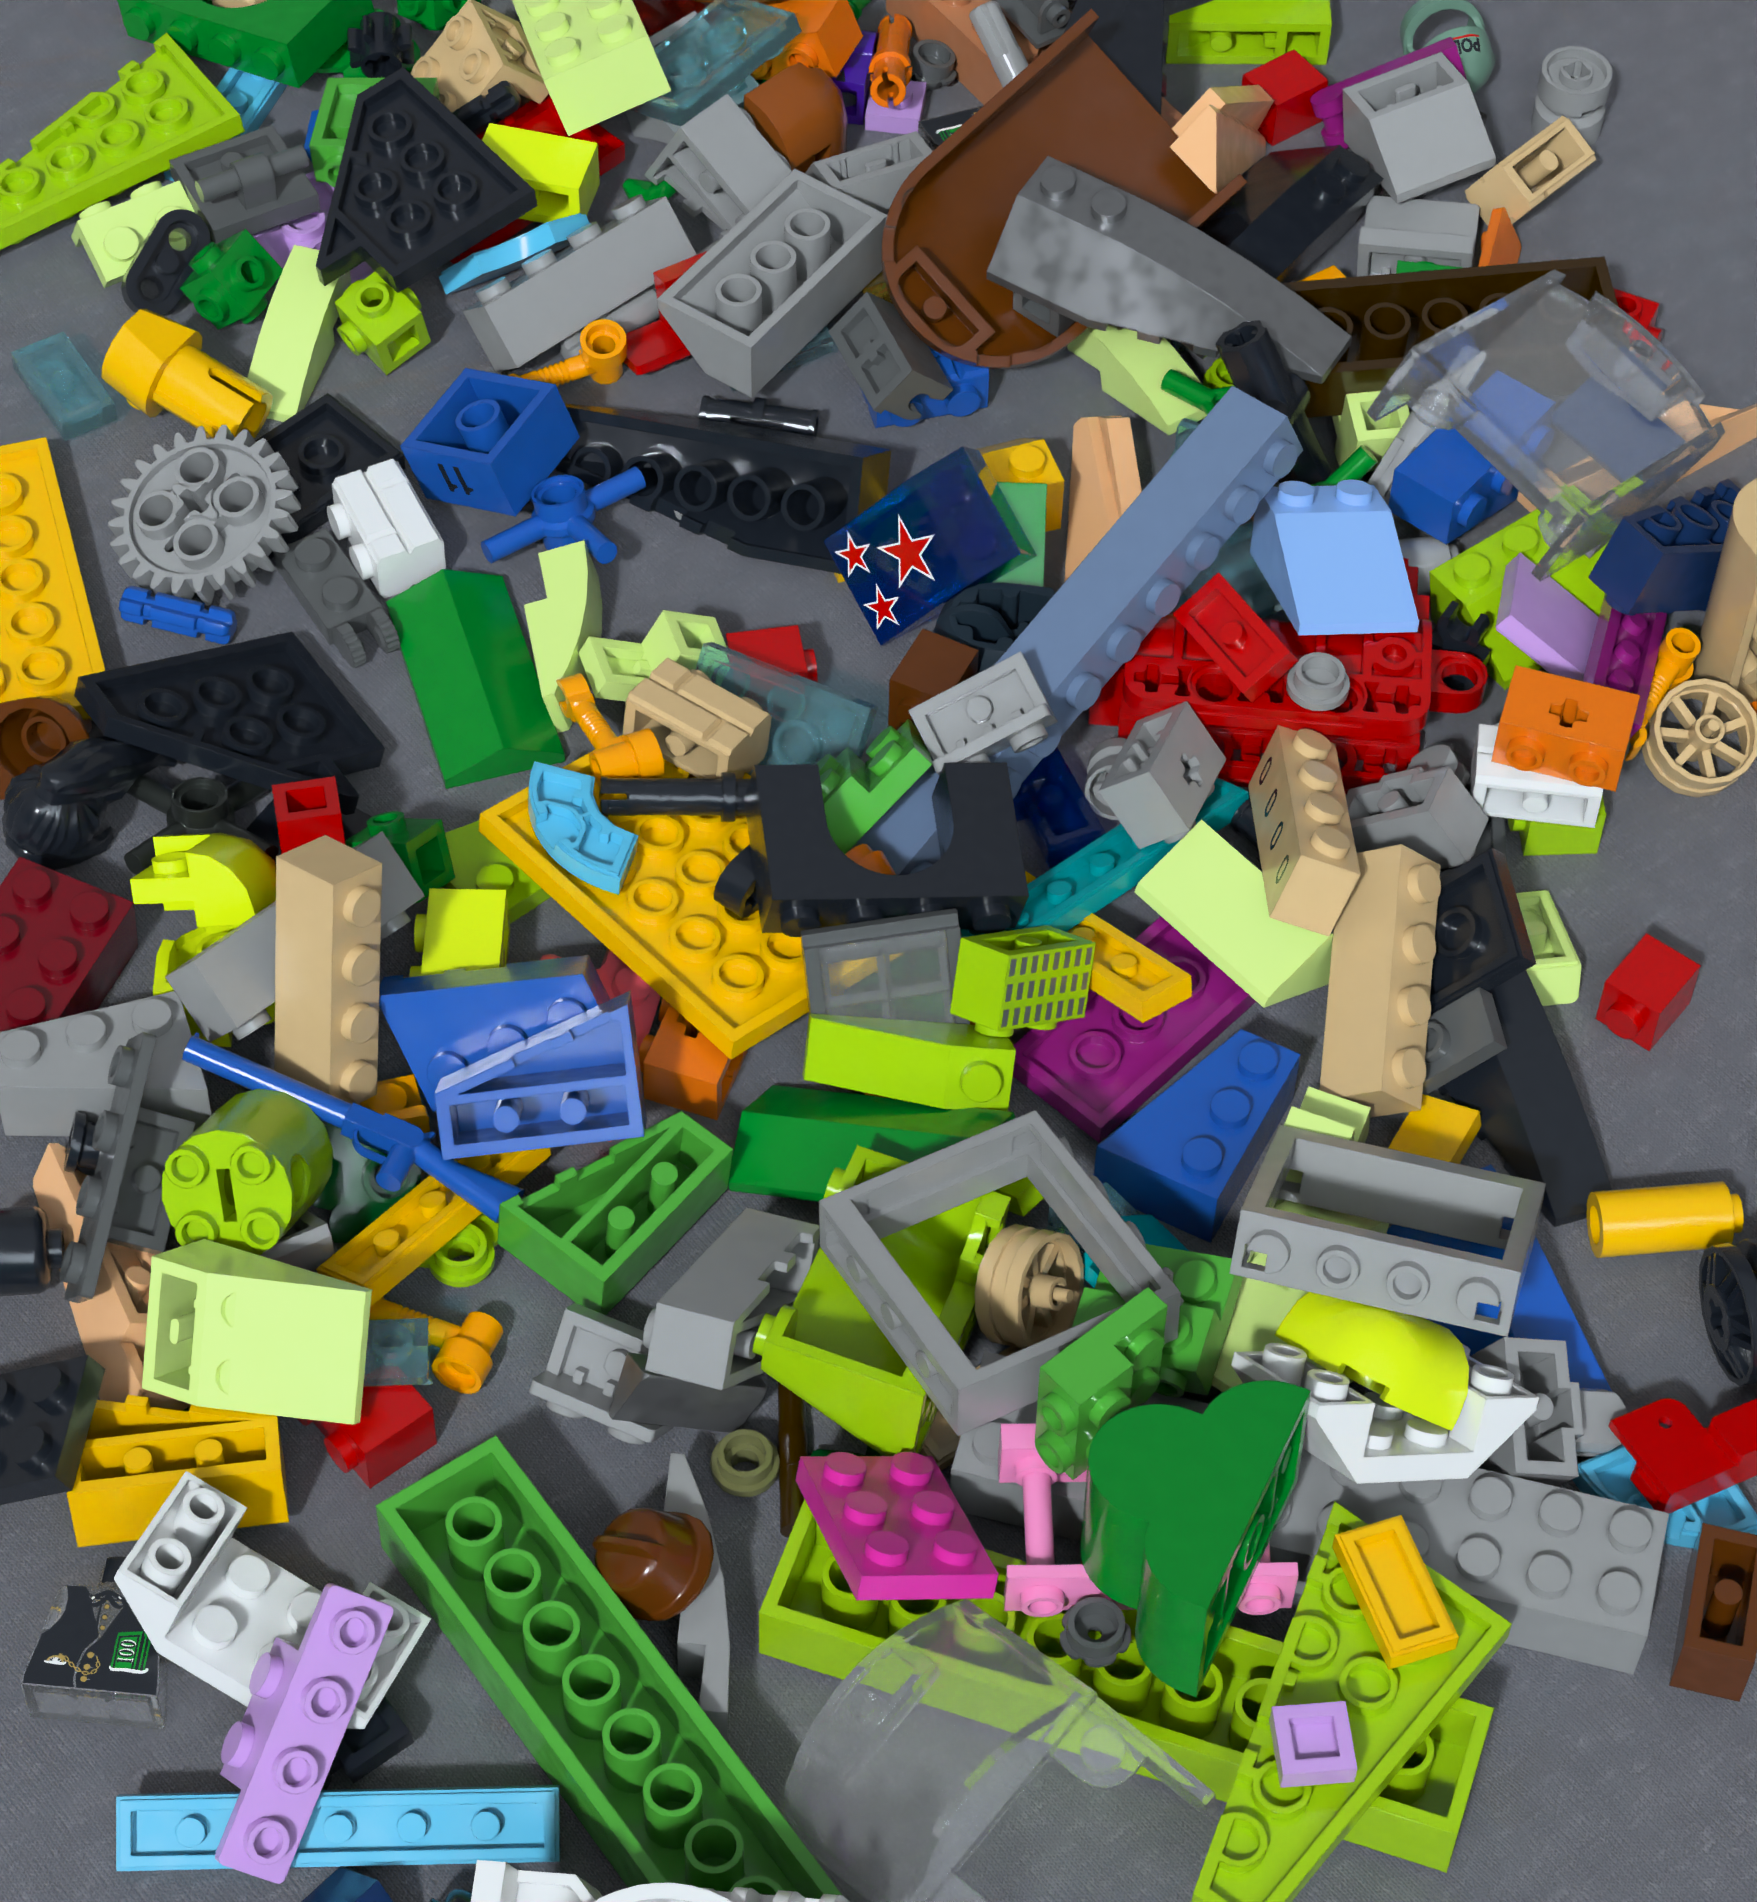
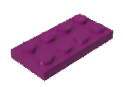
(1112, 1063)

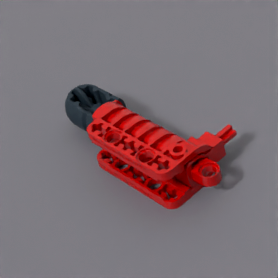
(1388, 701)

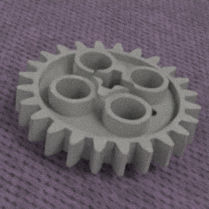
(204, 515)

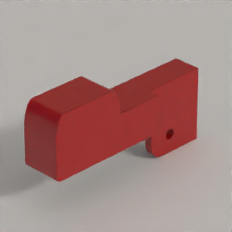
(1686, 1459)

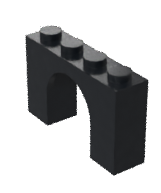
(812, 884)

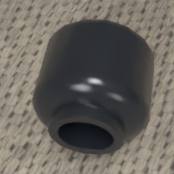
(28, 1250)

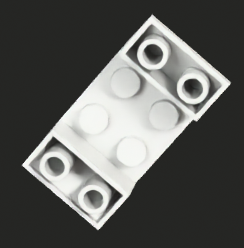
(1383, 1443)
(223, 1604)

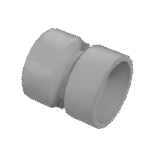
(1574, 85)

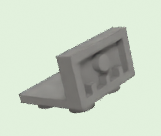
(1416, 233)

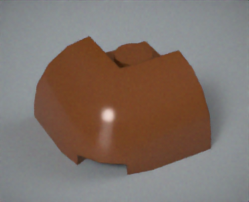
(800, 115)

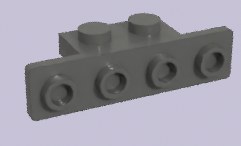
(126, 1192)

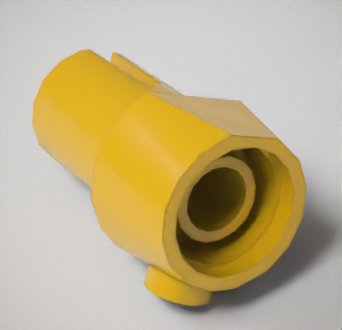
(162, 367)

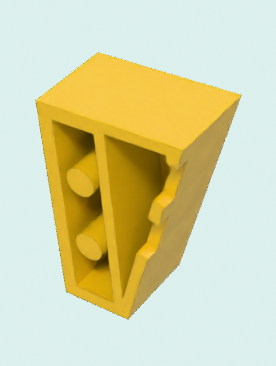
(142, 1452)

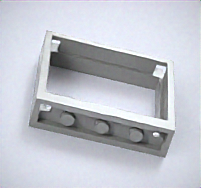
(888, 1203)
(1379, 1266)

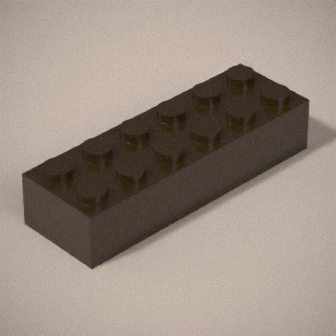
(1402, 309)

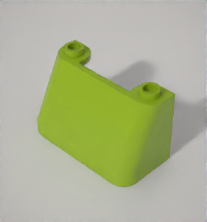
(835, 1351)

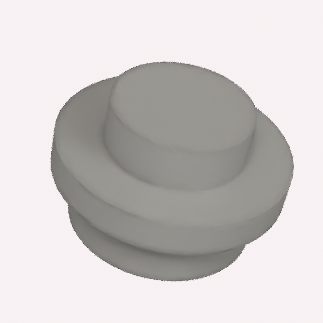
(1318, 682)

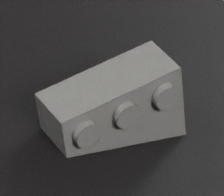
(720, 164)
(66, 1062)
(713, 1311)

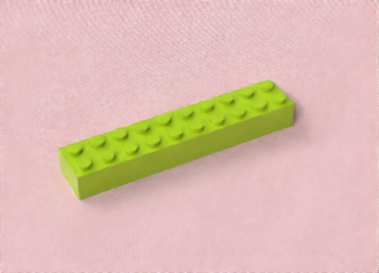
(1417, 1817)

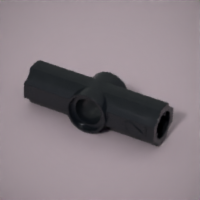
(1261, 374)

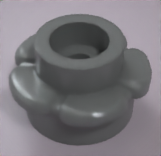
(932, 63)
(1097, 1615)

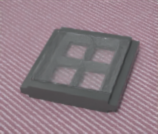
(884, 967)

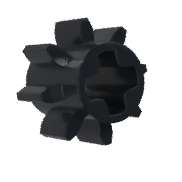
(380, 45)

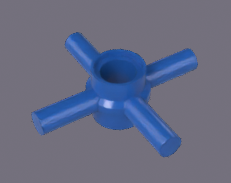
(566, 515)

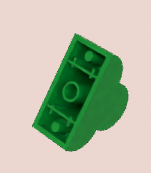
(1185, 1513)

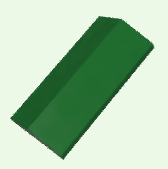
(473, 677)
(799, 1135)

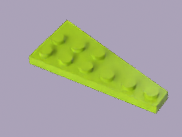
(114, 141)
(1279, 1836)

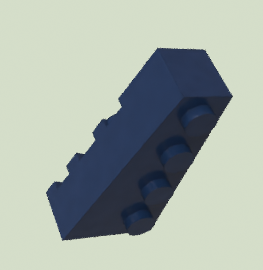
(1666, 555)

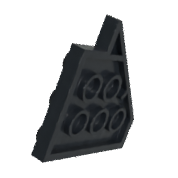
(413, 187)
(240, 711)

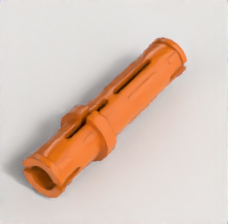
(891, 61)

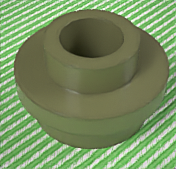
(739, 1447)

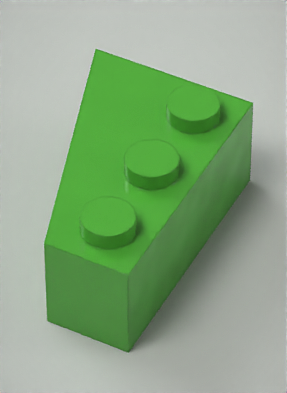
(619, 1215)

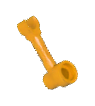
(600, 356)
(1672, 668)
(616, 757)
(464, 1349)

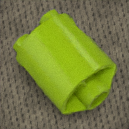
(247, 1172)

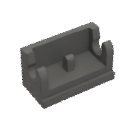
(888, 358)

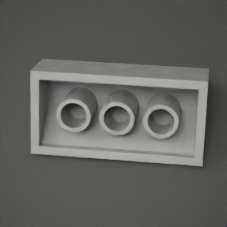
(774, 281)

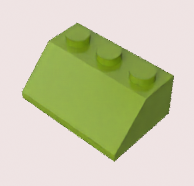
(1477, 580)

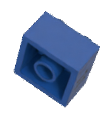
(490, 441)

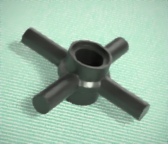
(194, 808)

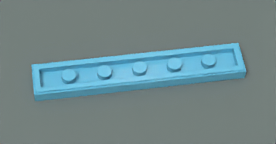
(353, 1827)

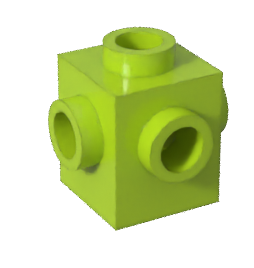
(381, 322)

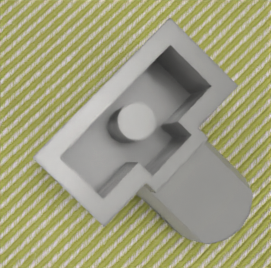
(1420, 809)
(1567, 1418)

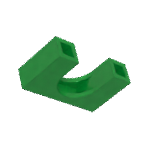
(268, 39)

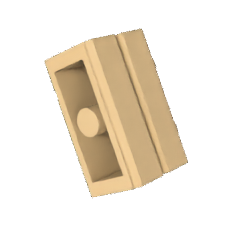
(1532, 172)
(698, 722)

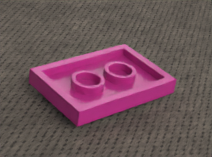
(895, 1527)

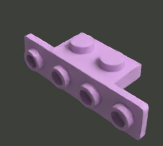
(295, 1729)

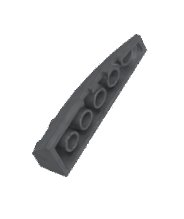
(1138, 268)

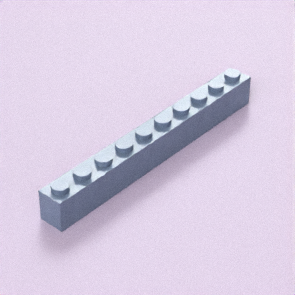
(1122, 591)

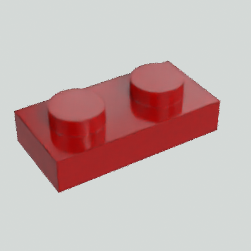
(1235, 637)

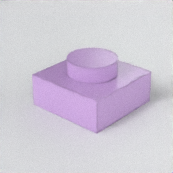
(899, 118)
(1313, 1744)

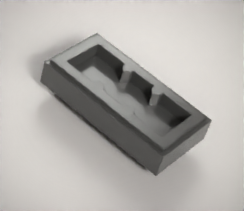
(1461, 1038)

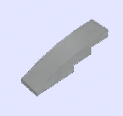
(703, 1625)

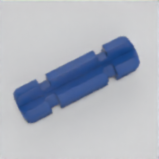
(178, 615)

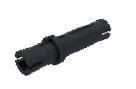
(676, 796)

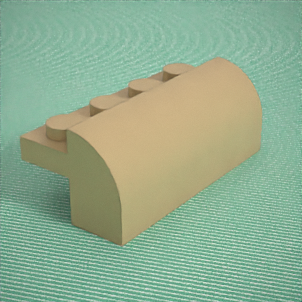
(1730, 618)

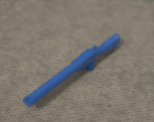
(398, 1139)

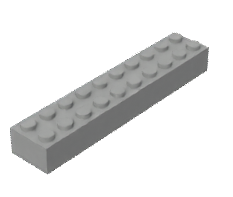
(1548, 1559)

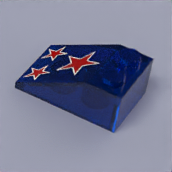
(928, 543)

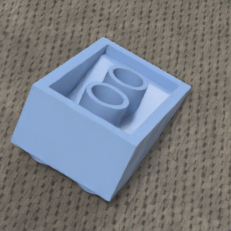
(1333, 559)

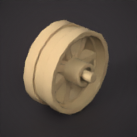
(1701, 738)
(1028, 1286)

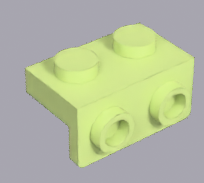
(117, 232)

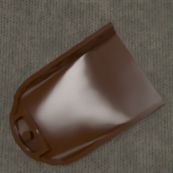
(959, 197)

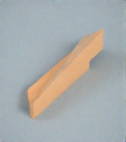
(1101, 482)

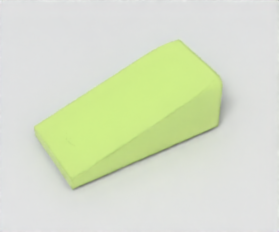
(1557, 965)

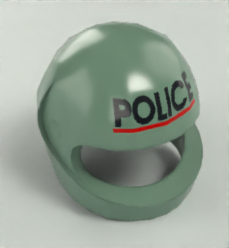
(1470, 40)

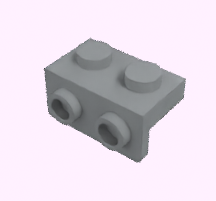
(985, 715)
(587, 1370)

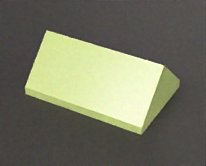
(1223, 910)

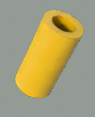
(1662, 1219)

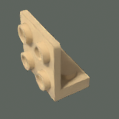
(478, 53)

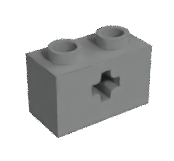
(1163, 776)

